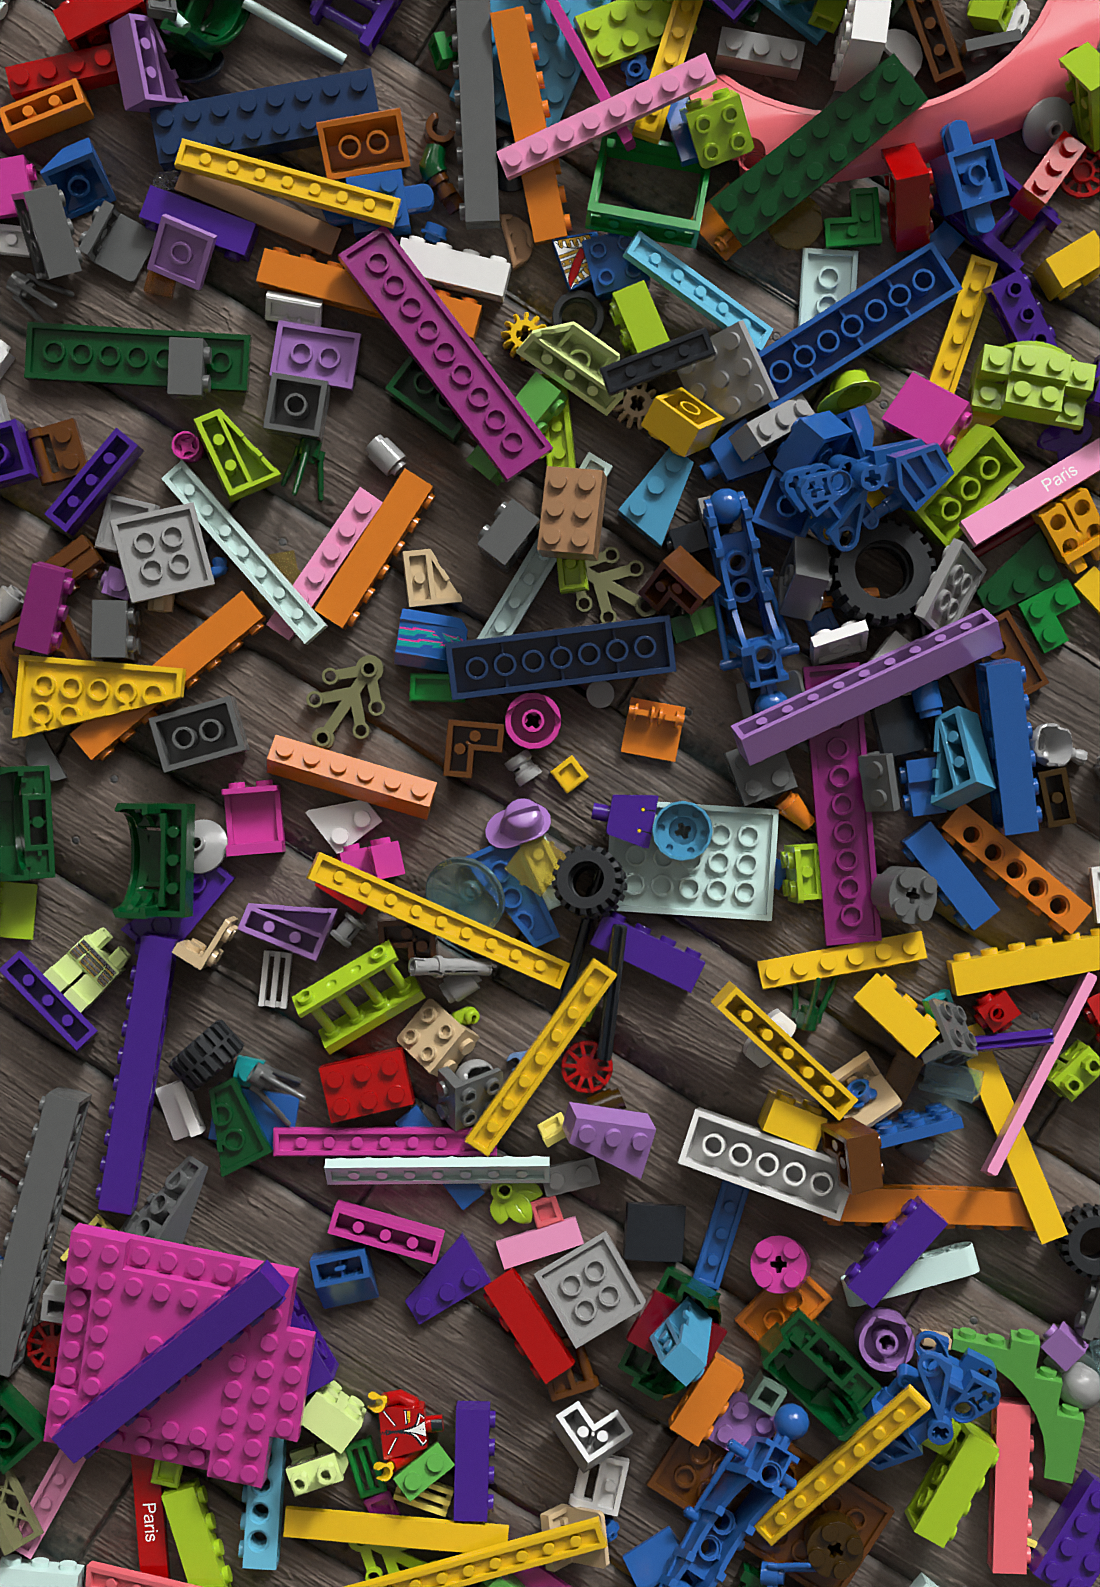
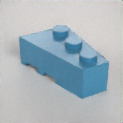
(656, 497)
(962, 760)
(684, 1341)

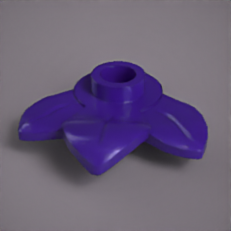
(1063, 439)

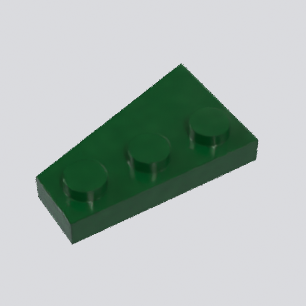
(1022, 576)
(236, 1126)

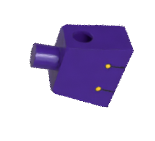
(628, 817)

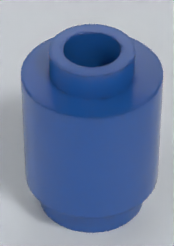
(927, 700)

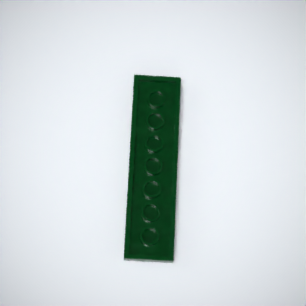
(819, 150)
(128, 355)

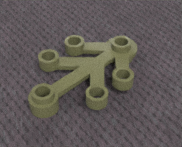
(604, 583)
(350, 698)

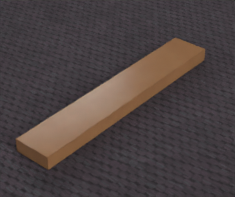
(261, 211)

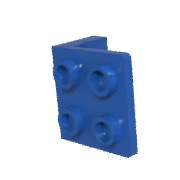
(608, 266)

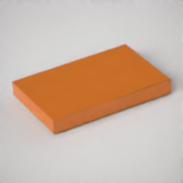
(775, 1307)

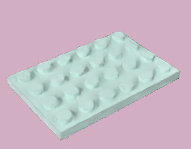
(725, 881)

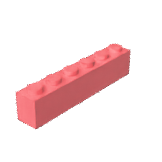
(1010, 1487)

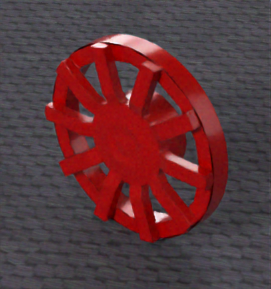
(1082, 173)
(585, 1067)
(49, 1346)

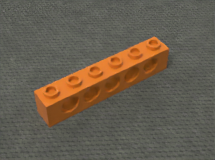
(1072, 909)

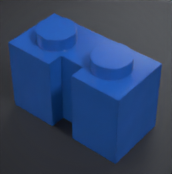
(919, 786)

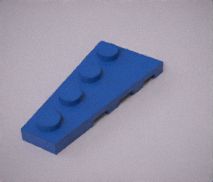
(521, 903)

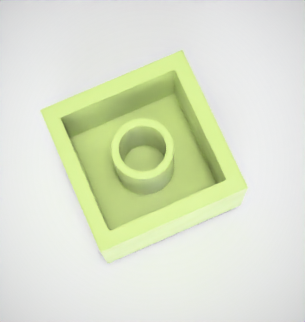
(333, 1415)

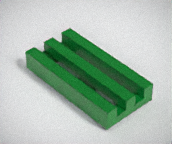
(355, 1470)

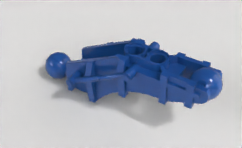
(724, 508)
(790, 1424)

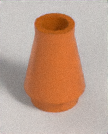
(794, 809)

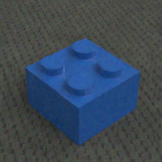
(812, 441)
(776, 514)

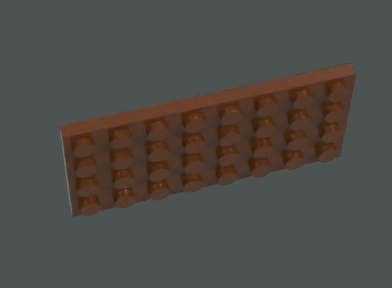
(688, 1469)

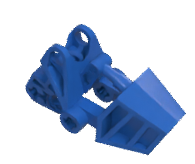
(837, 498)
(944, 1385)

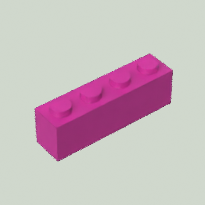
(386, 1231)

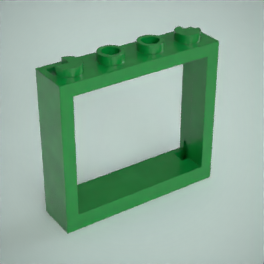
(629, 221)

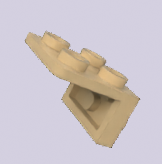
(436, 1038)
(886, 1100)
(567, 1514)

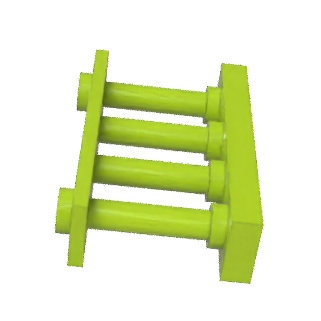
(371, 1013)

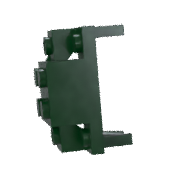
(818, 1372)

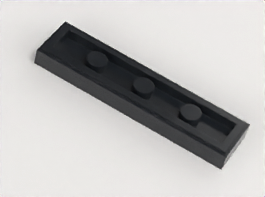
(657, 361)

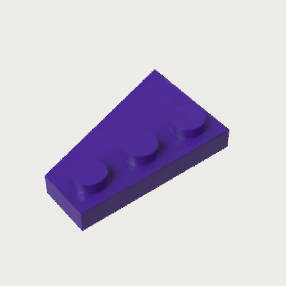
(449, 1281)

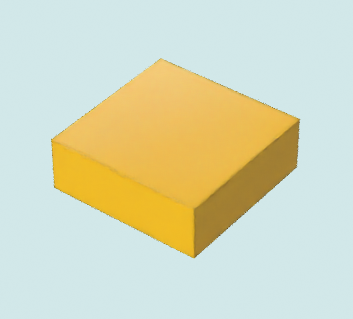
(569, 774)

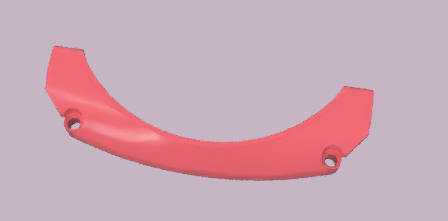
(989, 104)

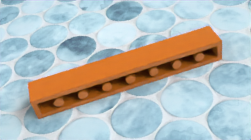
(528, 117)
(338, 289)
(194, 653)
(956, 1204)

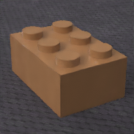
(572, 513)

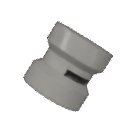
(523, 767)

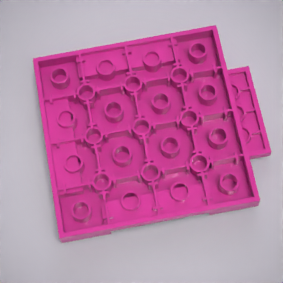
(132, 1297)

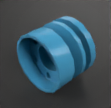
(667, 823)

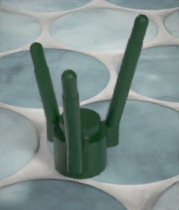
(306, 453)
(808, 1016)

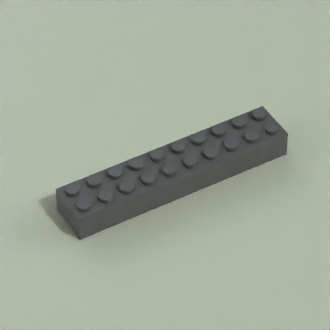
(37, 1217)

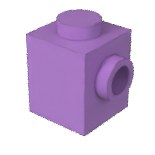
(114, 584)
(1063, 1345)

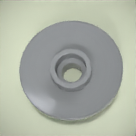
(1046, 123)
(212, 847)

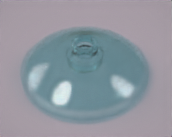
(450, 888)

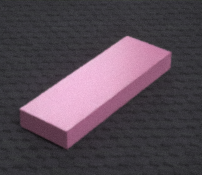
(539, 1242)

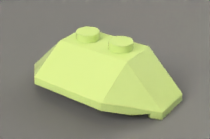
(573, 360)

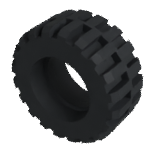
(915, 566)

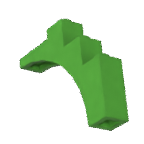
(1041, 1386)

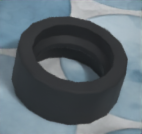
(580, 297)

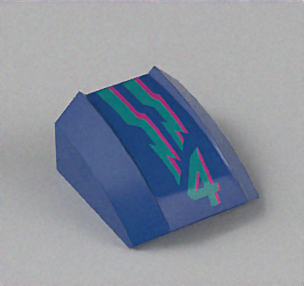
(423, 639)

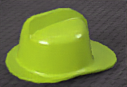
(849, 391)

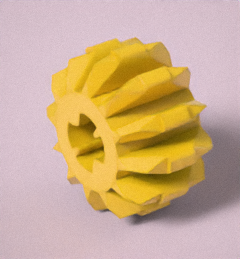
(517, 330)

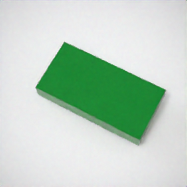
(431, 688)

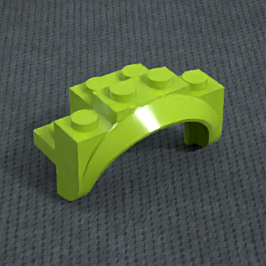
(1034, 383)

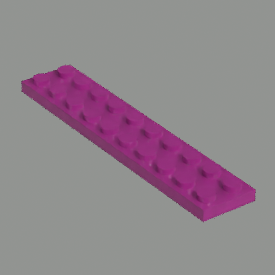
(445, 353)
(842, 824)

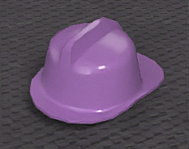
(518, 824)

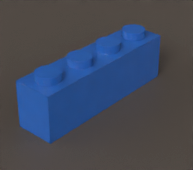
(955, 881)

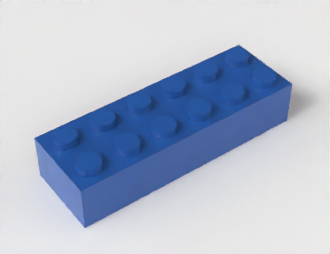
(1008, 746)

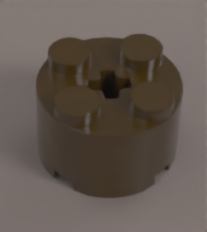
(835, 1560)

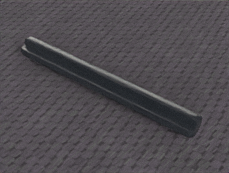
(611, 996)

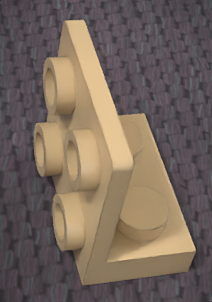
(195, 952)

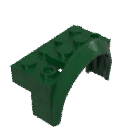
(218, 30)
(159, 860)
(647, 1370)

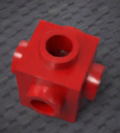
(1004, 1013)

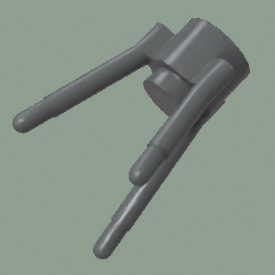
(24, 287)
(262, 1077)

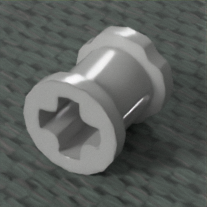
(348, 929)

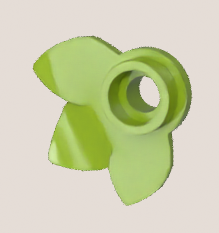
(515, 1203)

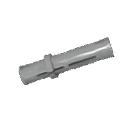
(442, 966)

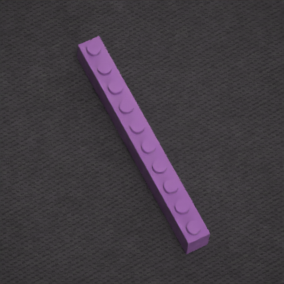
(867, 686)

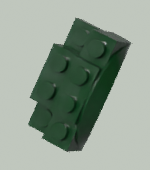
(26, 823)

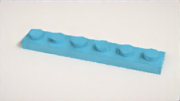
(693, 288)

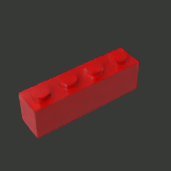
(90, 66)
(529, 1325)

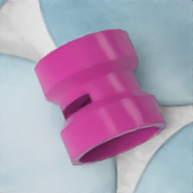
(183, 443)

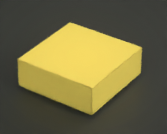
(552, 1130)

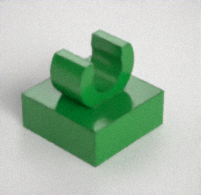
(440, 50)

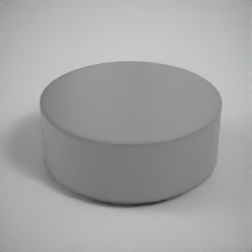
(600, 694)

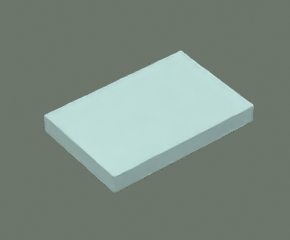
(825, 279)

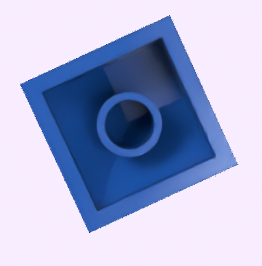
(80, 178)
(863, 432)

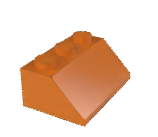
(363, 144)

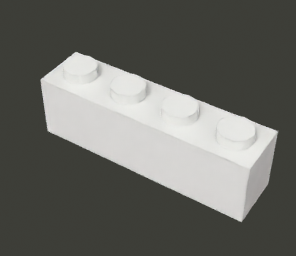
(459, 270)

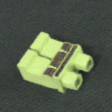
(95, 961)
(314, 1469)

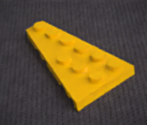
(75, 691)

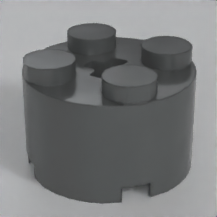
(904, 894)

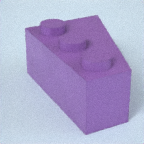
(141, 64)
(289, 927)
(611, 1135)

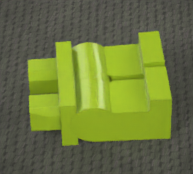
(1077, 1074)

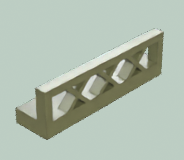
(9, 1532)

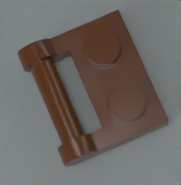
(67, 449)
(565, 1383)

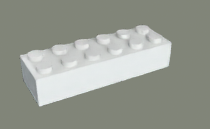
(763, 1163)

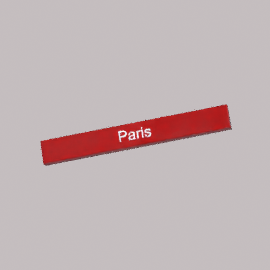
(150, 1519)

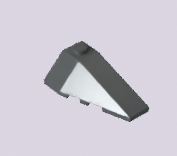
(171, 1209)

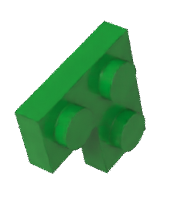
(862, 226)
(1041, 612)

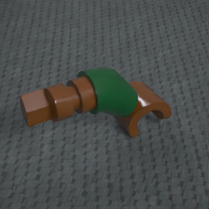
(433, 166)

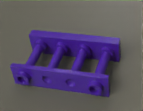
(368, 34)
(989, 243)

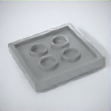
(733, 379)
(162, 553)
(950, 587)
(591, 1289)

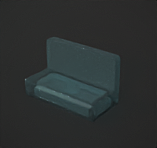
(957, 1083)

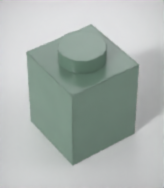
(766, 1392)

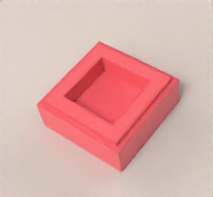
(546, 1211)

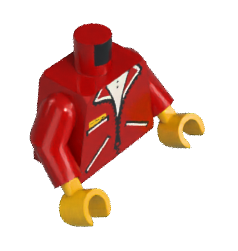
(402, 1428)

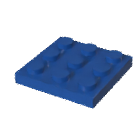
(917, 1125)

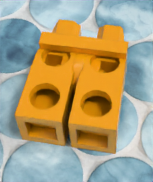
(1071, 528)

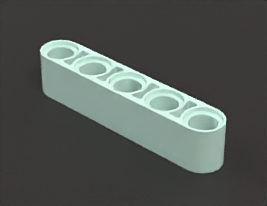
(929, 1270)

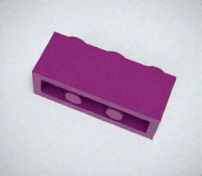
(44, 608)

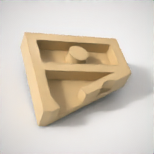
(426, 580)

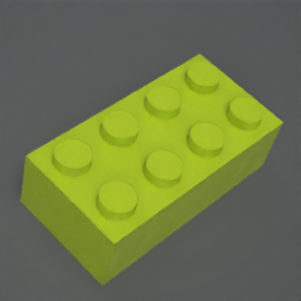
(981, 470)
(951, 1484)

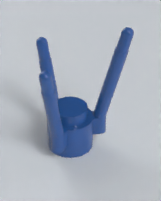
(774, 1573)

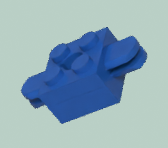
(980, 172)
(413, 198)

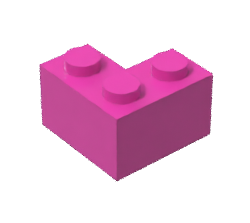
(380, 859)

